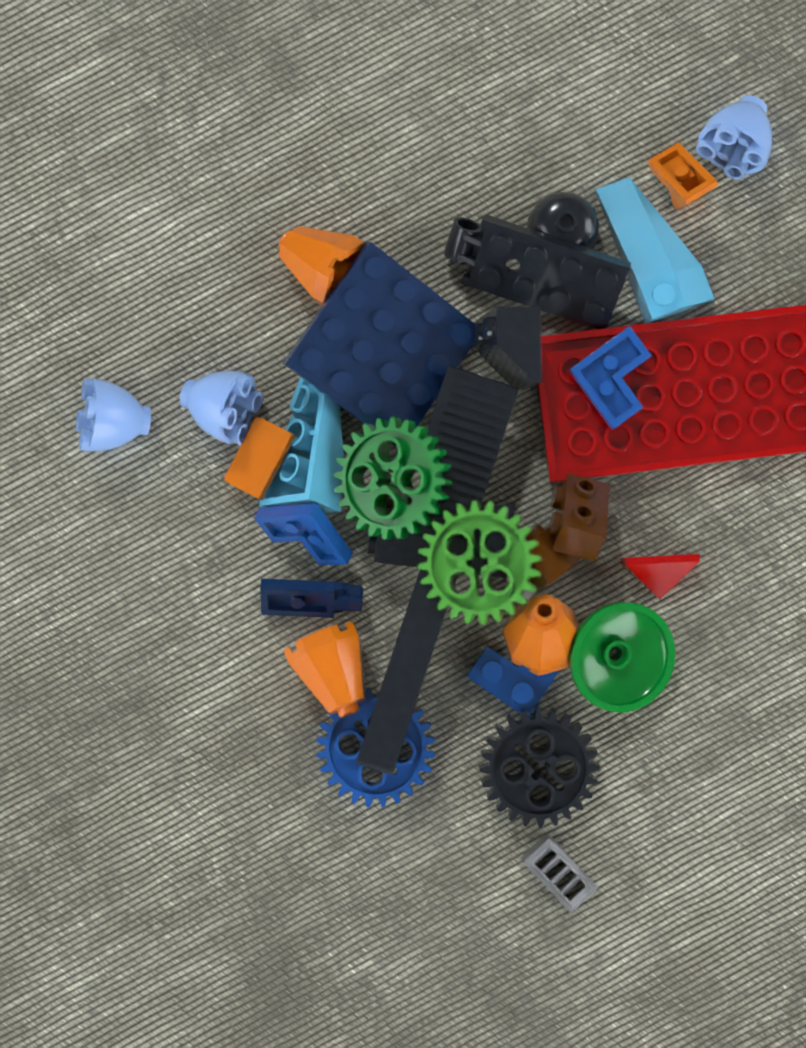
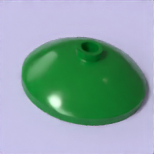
(640, 664)

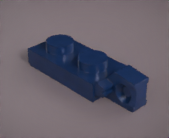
(309, 598)

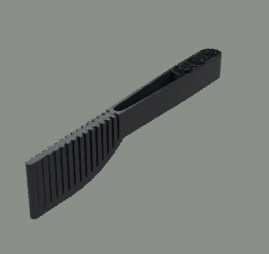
(470, 427)

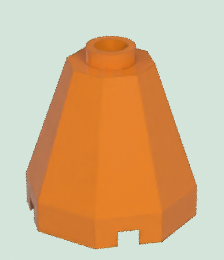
(318, 258)
(541, 634)
(331, 667)

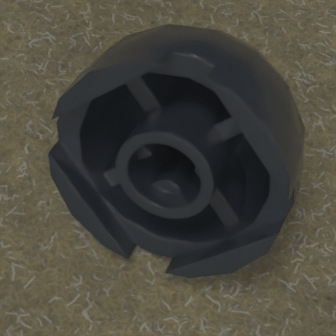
(566, 218)

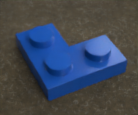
(602, 375)
(308, 525)
(509, 682)

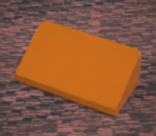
(259, 458)

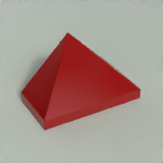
(660, 572)

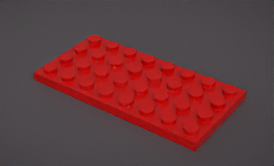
(707, 393)

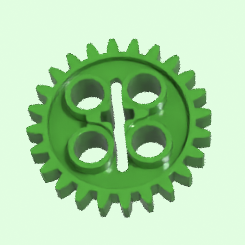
(445, 564)

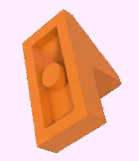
(681, 175)

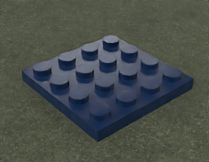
(381, 342)

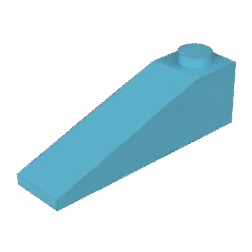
(662, 268)
(311, 459)

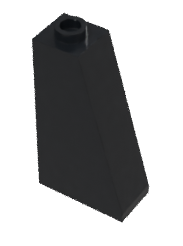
(406, 551)

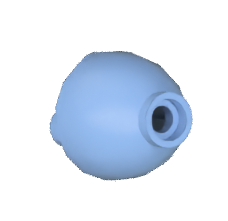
(738, 138)
(222, 404)
(109, 416)

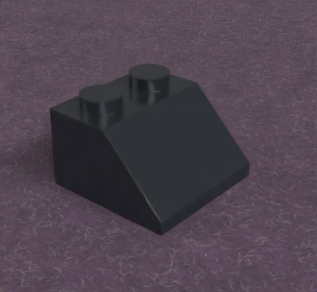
(512, 344)

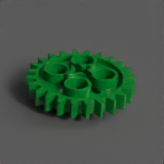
(414, 455)

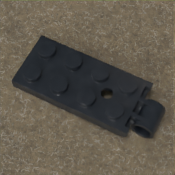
(551, 273)

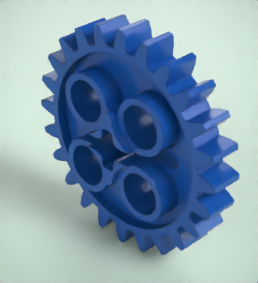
(350, 774)

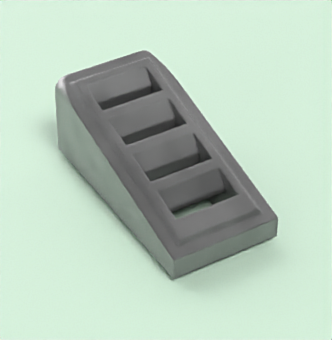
(541, 849)

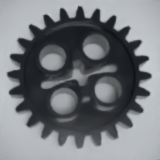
(516, 788)

